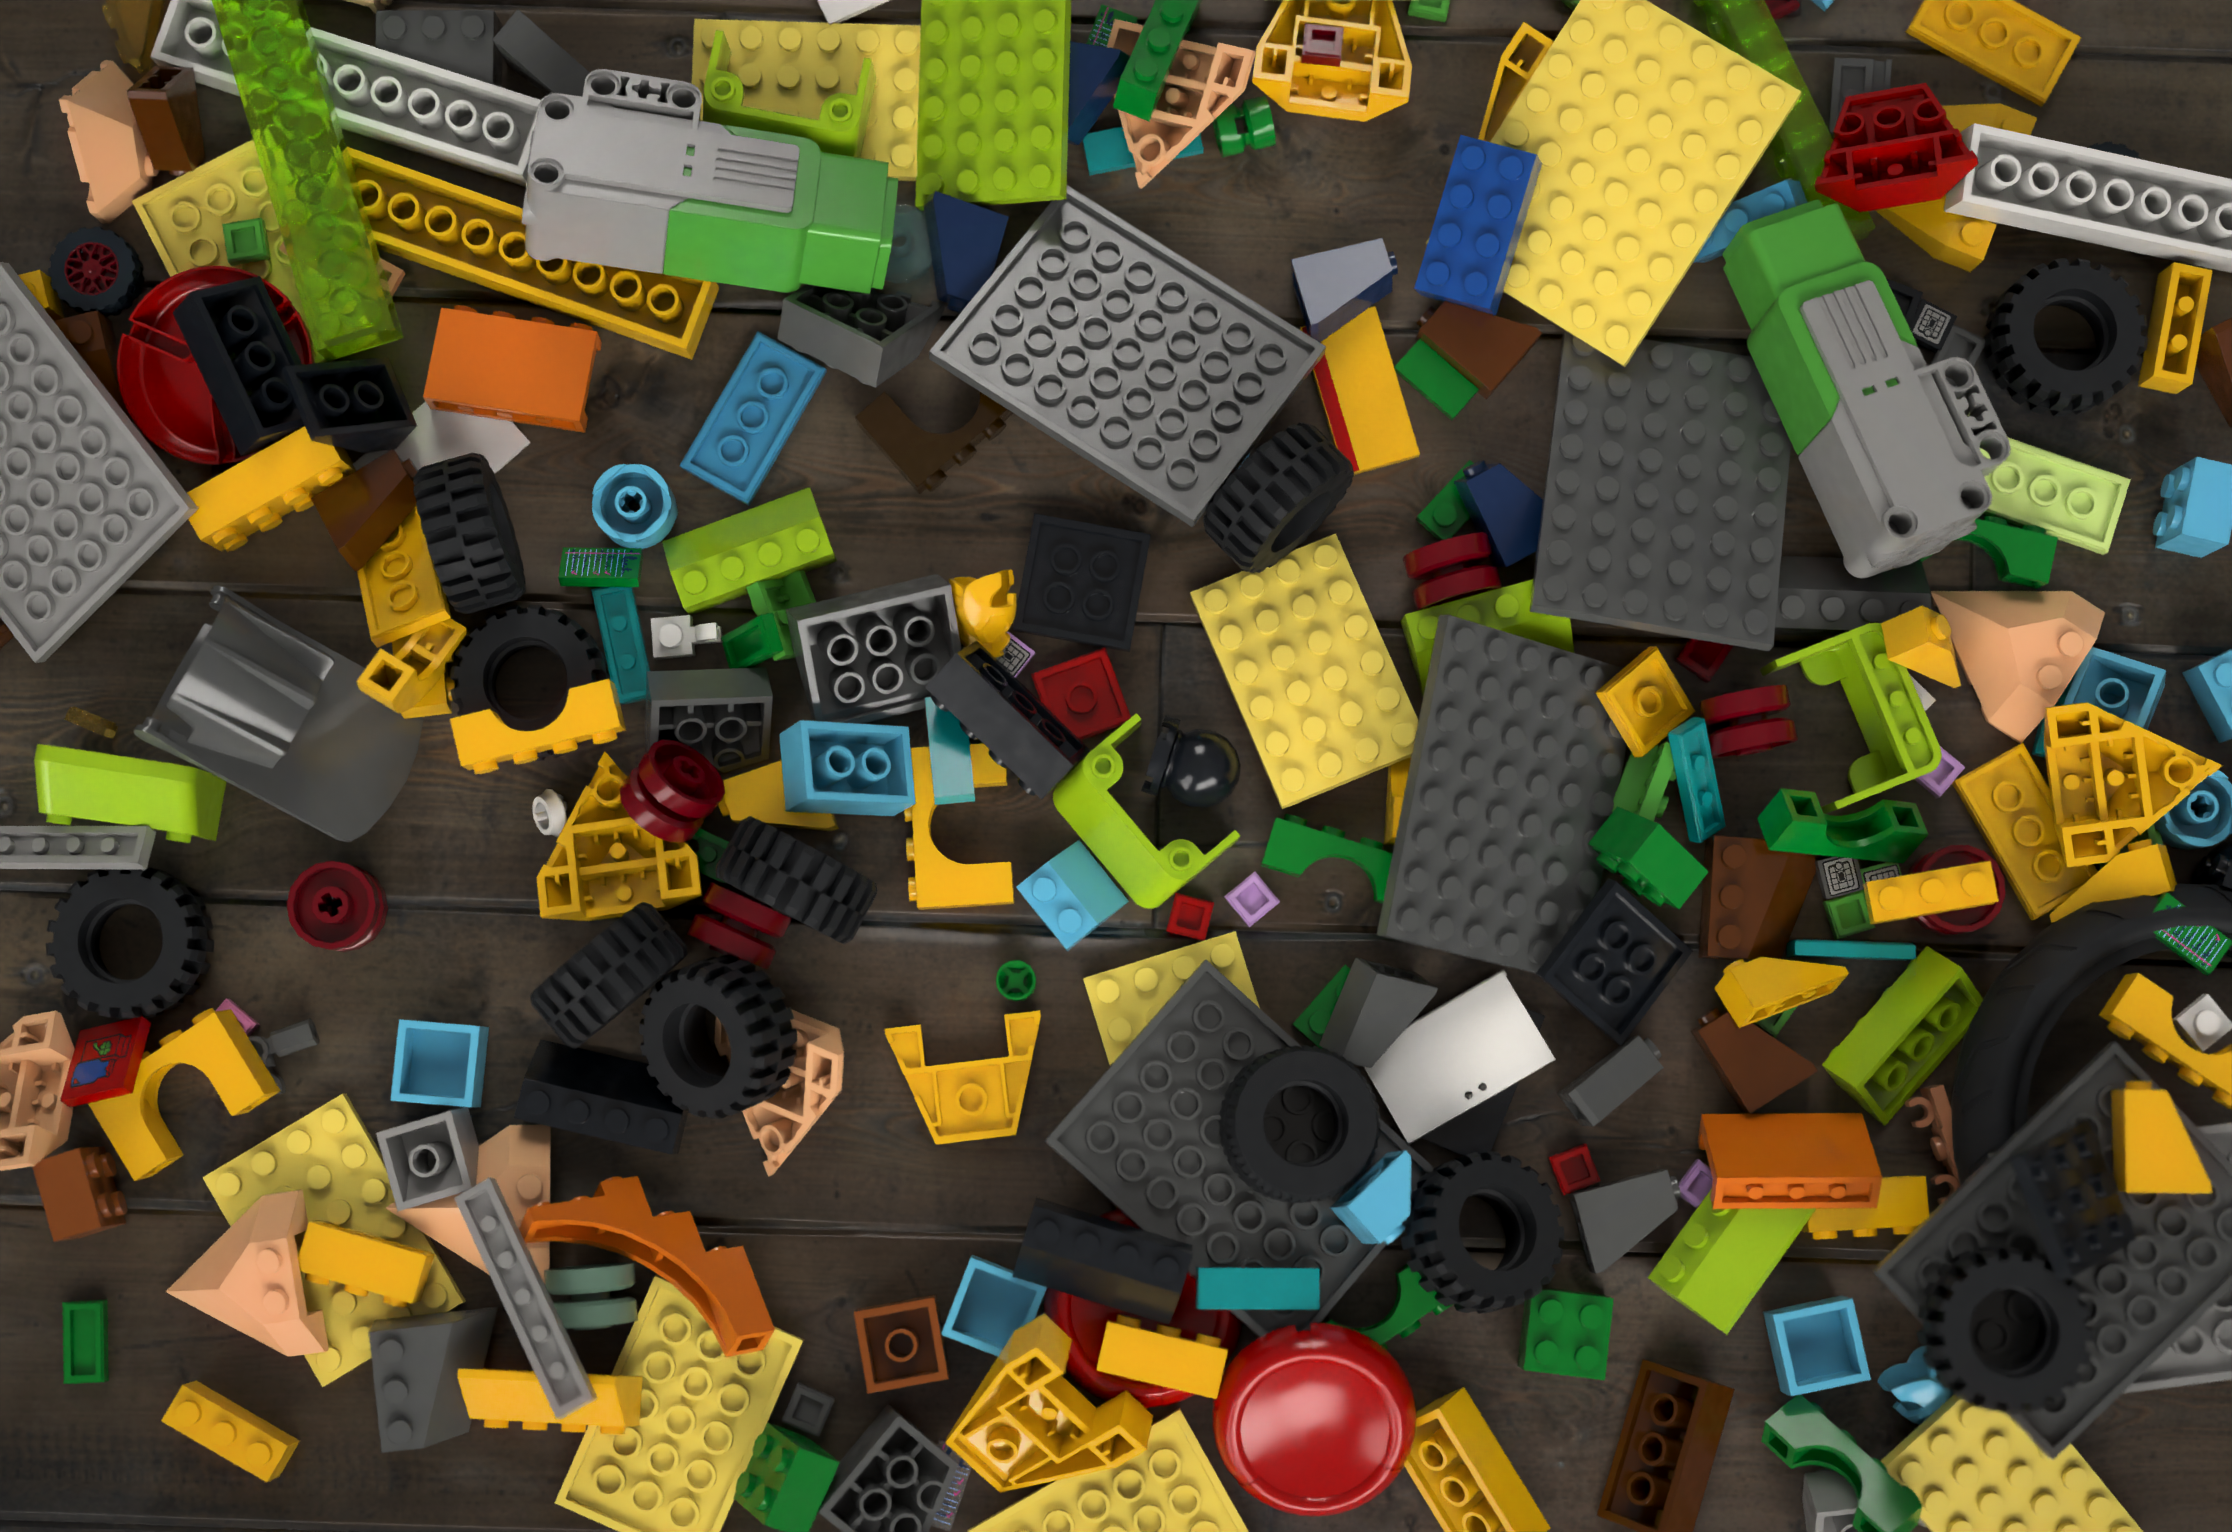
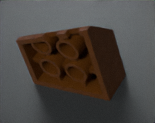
(1750, 898)

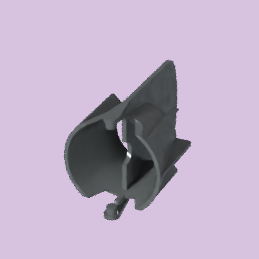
(284, 721)

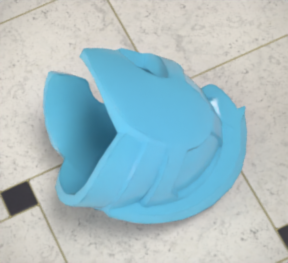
(1915, 1387)

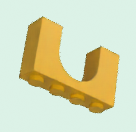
(938, 879)
(216, 1048)

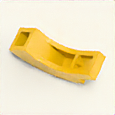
(411, 673)

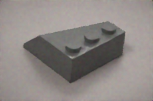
(857, 331)
(712, 711)
(418, 1371)
(889, 1479)

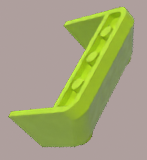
(841, 118)
(1883, 704)
(128, 792)
(1115, 839)

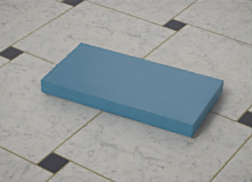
(753, 418)

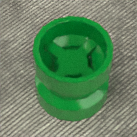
(1016, 975)

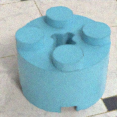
(644, 486)
(2211, 825)

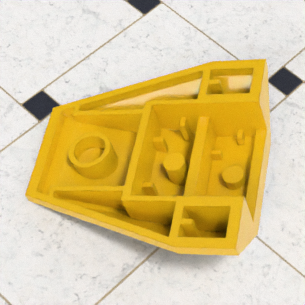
(1372, 68)

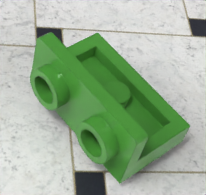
(777, 596)
(1645, 782)

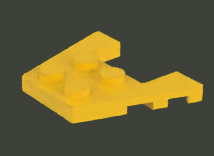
(972, 1096)

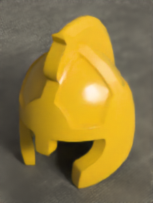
(985, 609)

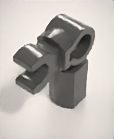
(285, 1042)

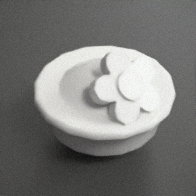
(550, 812)

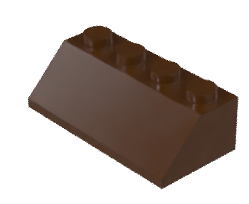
(1665, 1450)

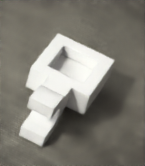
(677, 636)

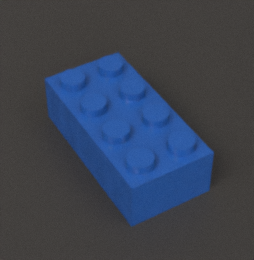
(1478, 224)

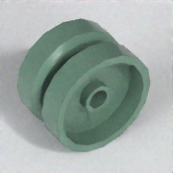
(591, 1300)

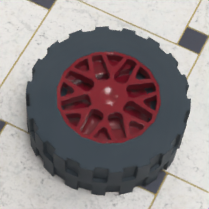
(96, 271)

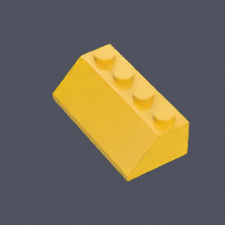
(518, 1396)
(1467, 1471)

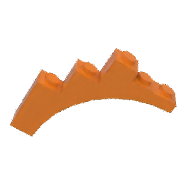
(669, 1244)

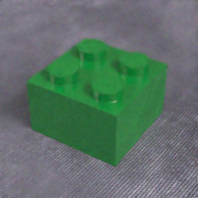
(1647, 858)
(1566, 1333)
(785, 1479)

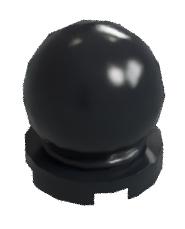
(1194, 766)

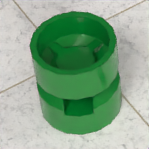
(1256, 123)

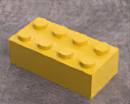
(265, 489)

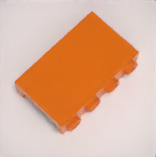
(511, 368)
(1790, 1160)

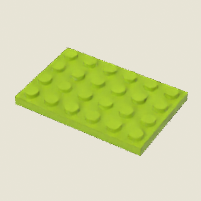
(993, 100)

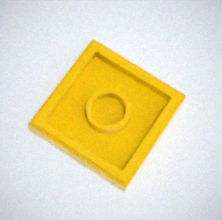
(1645, 701)

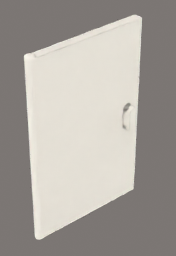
(450, 435)
(1455, 1049)

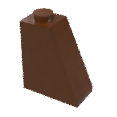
(169, 118)
(1476, 342)
(2215, 365)
(368, 506)
(1749, 1060)

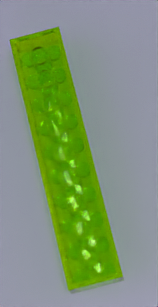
(309, 175)

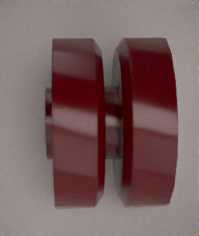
(1451, 570)
(1747, 716)
(672, 791)
(314, 900)
(1966, 919)
(738, 926)

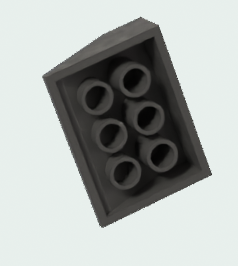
(874, 649)

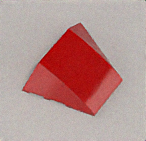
(1893, 151)

